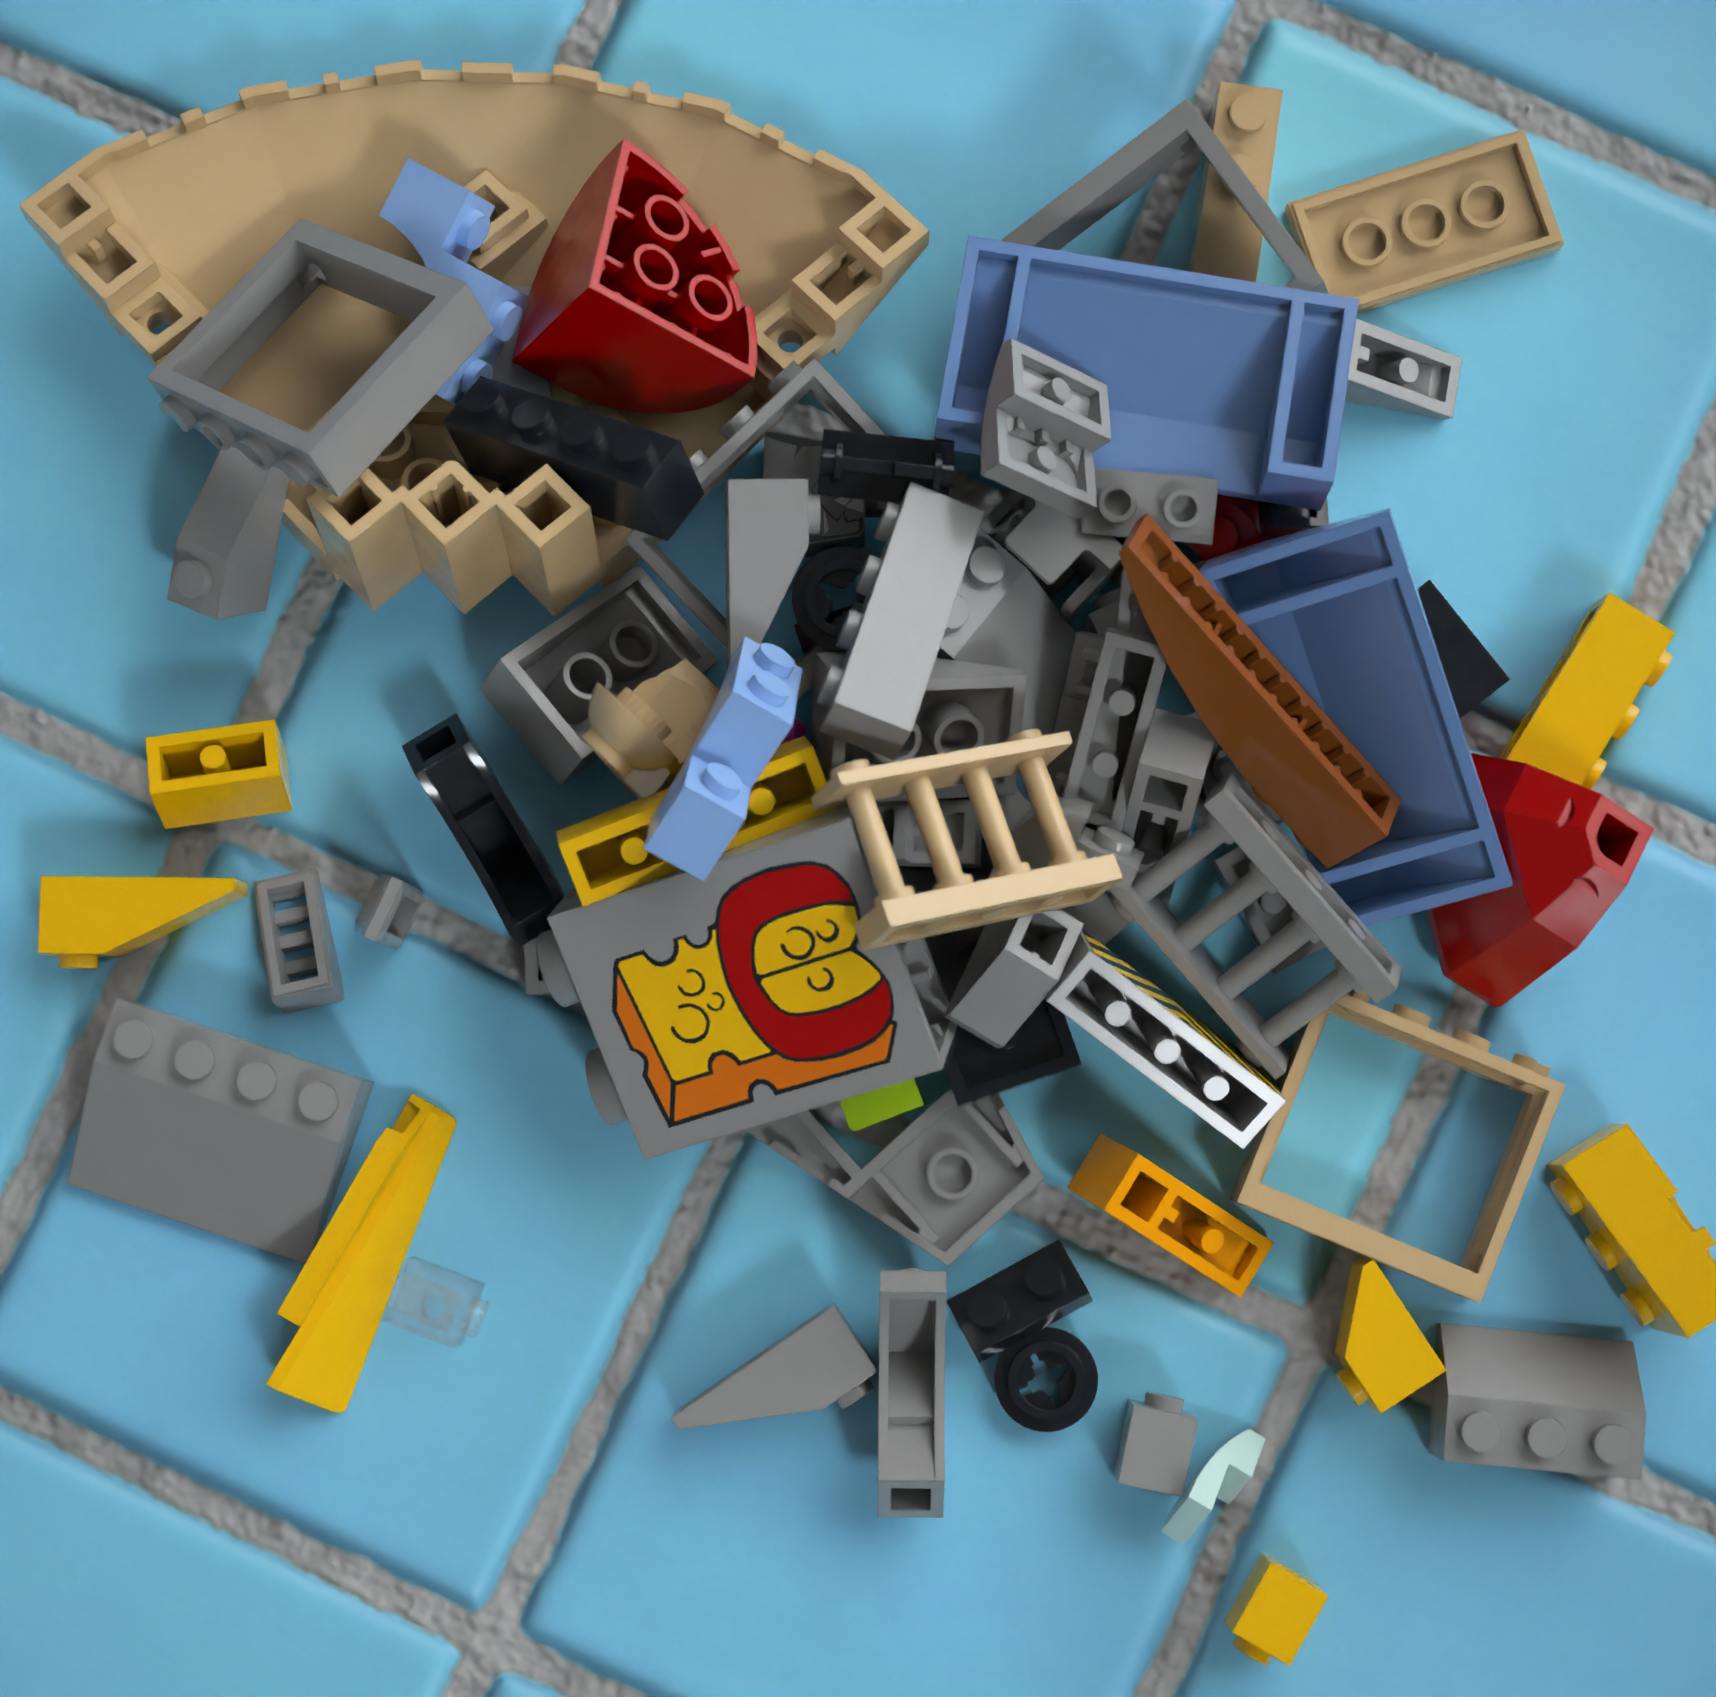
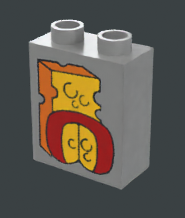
(744, 990)

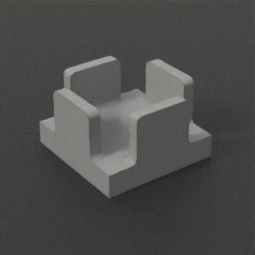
(1055, 548)

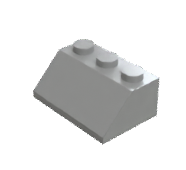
(1538, 1402)

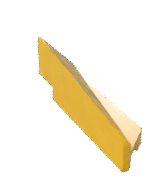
(359, 1258)

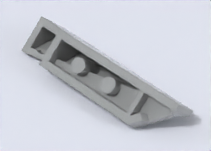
(1117, 715)

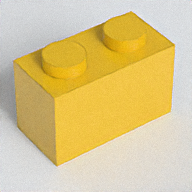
(218, 774)

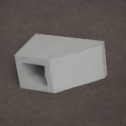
(1012, 973)

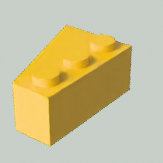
(1639, 1230)

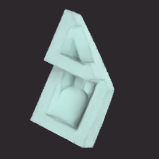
(1220, 1478)

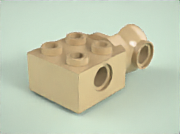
(650, 729)

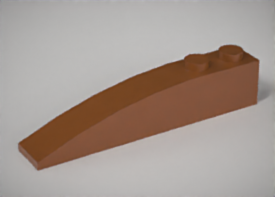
(1256, 706)

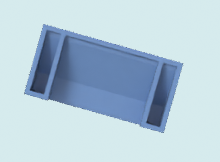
(1195, 364)
(1356, 638)

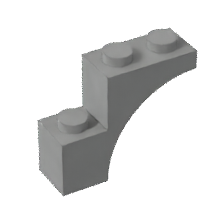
(911, 1393)

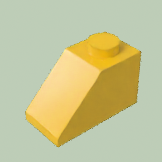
(1380, 1342)

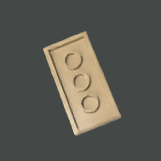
(1428, 223)

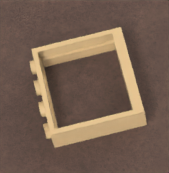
(1509, 1183)

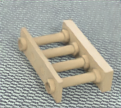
(957, 899)

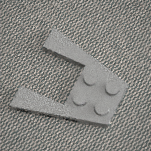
(934, 1182)

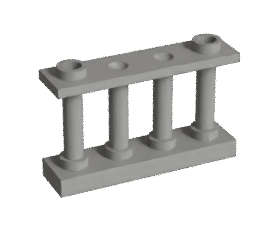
(1274, 868)

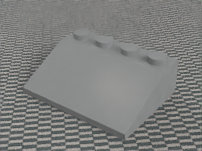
(216, 1130)

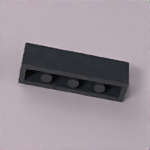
(611, 464)

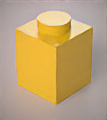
(1274, 1612)

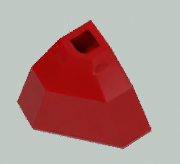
(1567, 867)

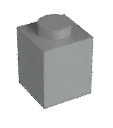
(1155, 1444)

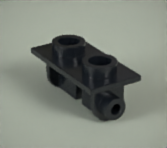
(882, 465)

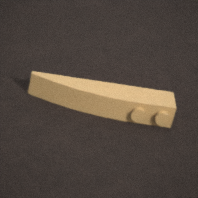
(1224, 235)

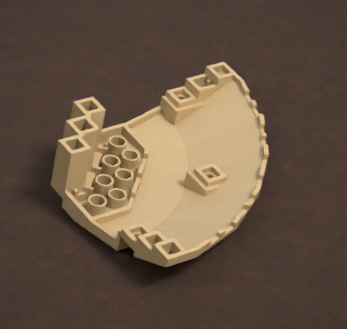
(183, 215)

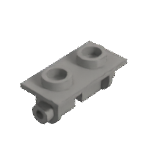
(1178, 504)

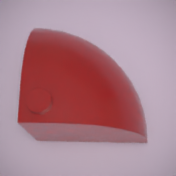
(638, 297)

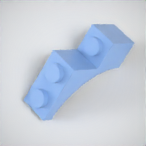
(445, 228)
(727, 758)

